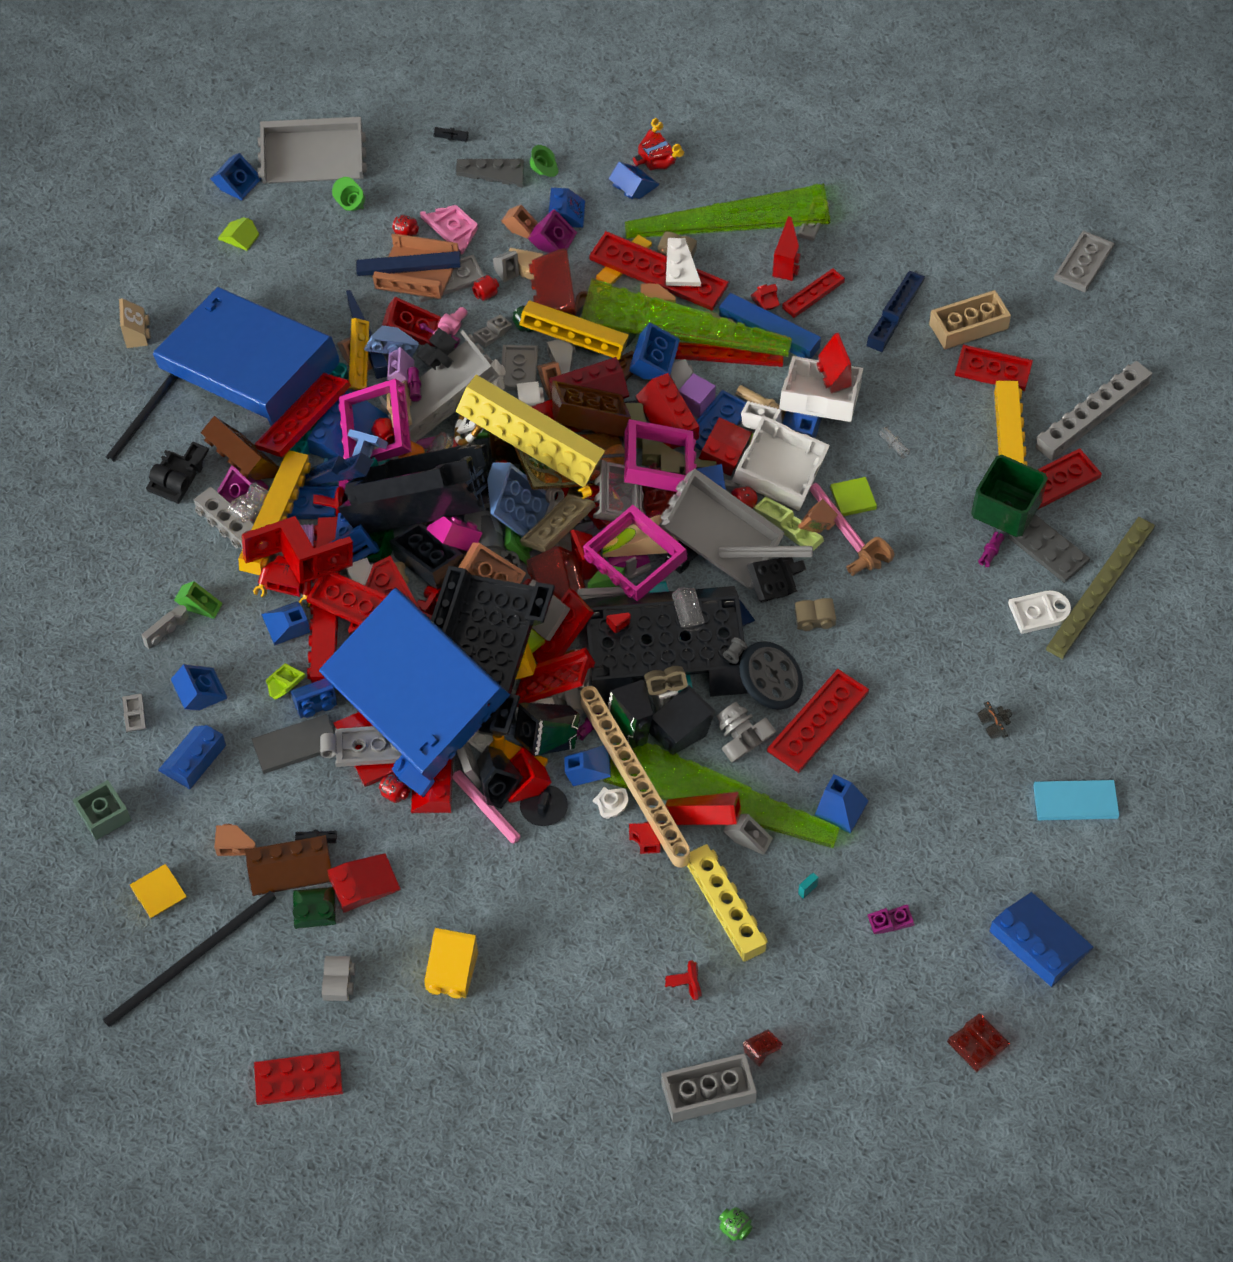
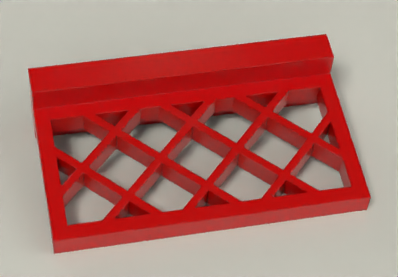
(573, 663)

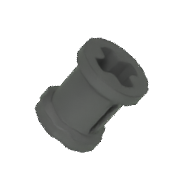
(735, 650)

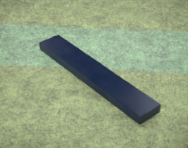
(408, 263)

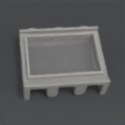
(614, 493)

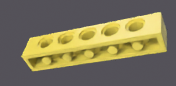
(746, 946)

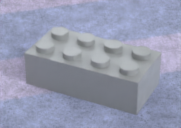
(708, 1087)

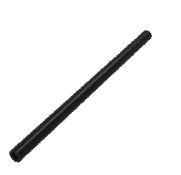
(142, 416)
(188, 959)

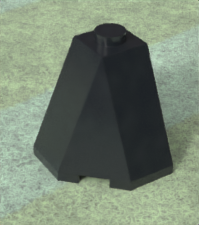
(497, 776)

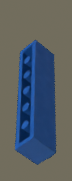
(804, 342)

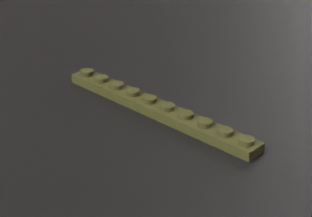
(1100, 588)

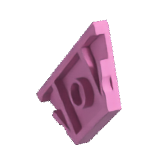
(452, 225)

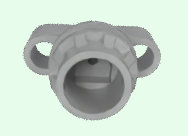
(745, 736)

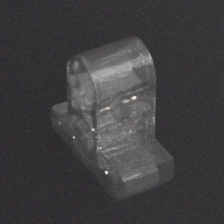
(248, 505)

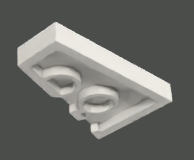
(680, 265)

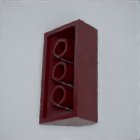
(601, 376)

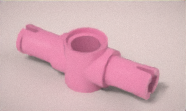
(452, 322)

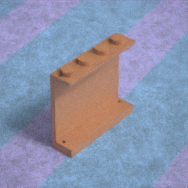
(422, 283)

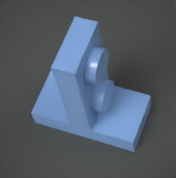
(366, 442)

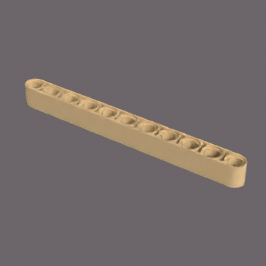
(638, 782)

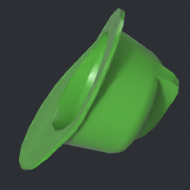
(543, 161)
(348, 194)

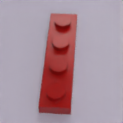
(813, 293)

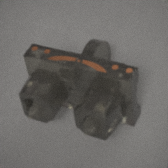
(996, 729)

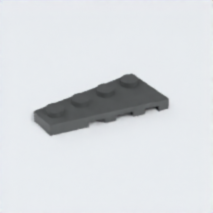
(501, 170)

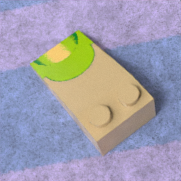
(634, 542)

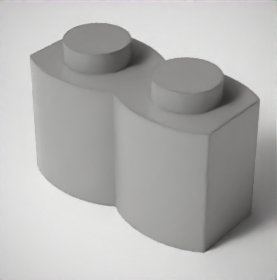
(337, 977)

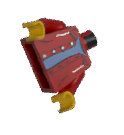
(655, 150)

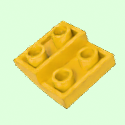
(158, 891)

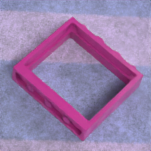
(400, 418)
(660, 433)
(657, 534)

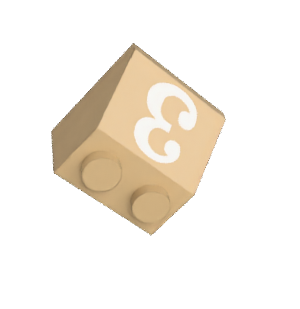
(134, 324)

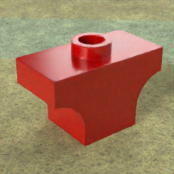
(766, 297)
(645, 837)

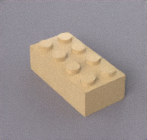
(969, 319)

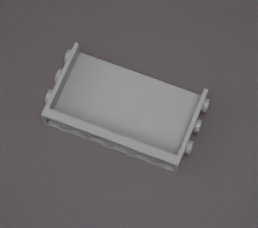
(311, 150)
(445, 387)
(711, 517)

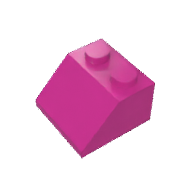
(455, 532)

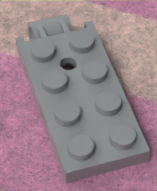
(342, 744)

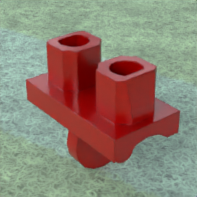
(432, 596)

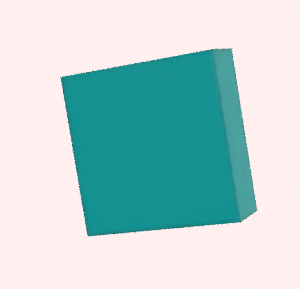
(808, 885)

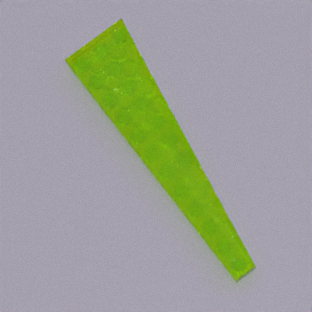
(765, 211)
(633, 312)
(681, 778)

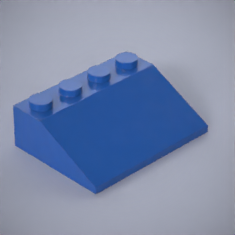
(327, 435)
(1040, 938)

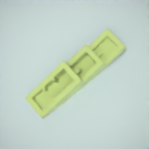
(787, 522)

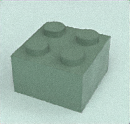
(101, 810)

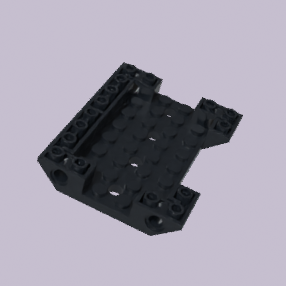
(657, 618)

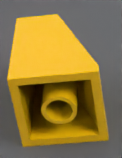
(451, 963)

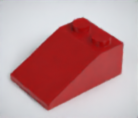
(786, 253)
(408, 319)
(835, 365)
(725, 445)
(363, 881)

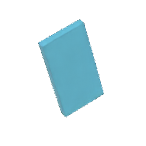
(1076, 800)

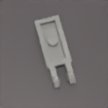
(165, 626)

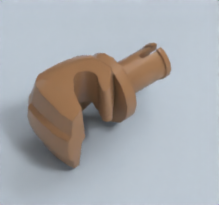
(871, 555)

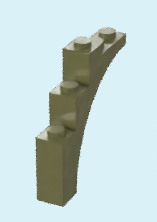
(658, 452)

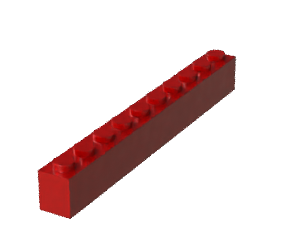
(324, 624)

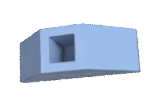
(388, 339)

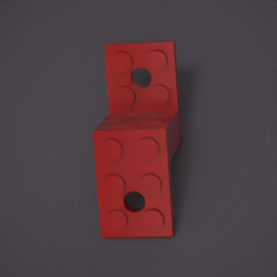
(304, 559)

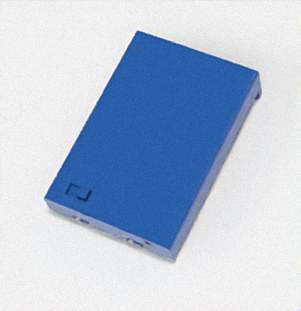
(247, 354)
(413, 683)

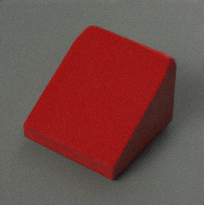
(618, 621)

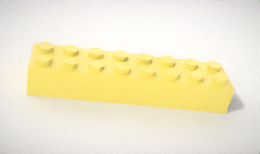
(530, 430)

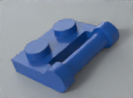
(360, 538)

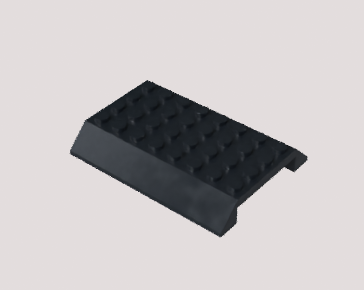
(492, 626)

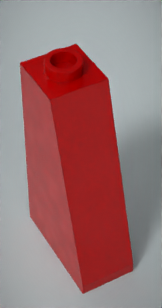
(706, 809)

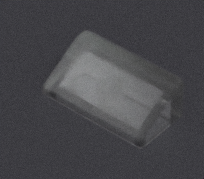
(687, 607)

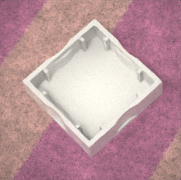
(806, 393)
(780, 463)

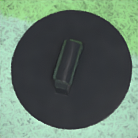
(545, 808)

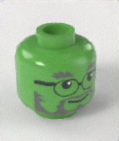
(735, 1224)

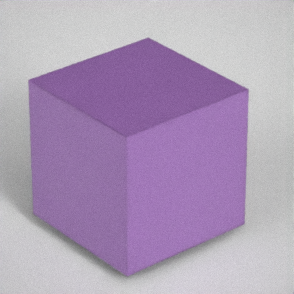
(697, 394)

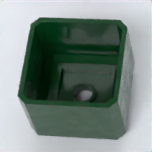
(1009, 495)

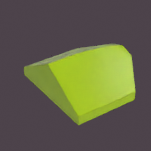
(240, 233)
(283, 680)

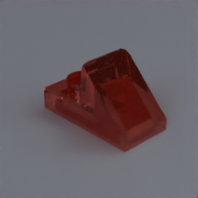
(761, 1046)

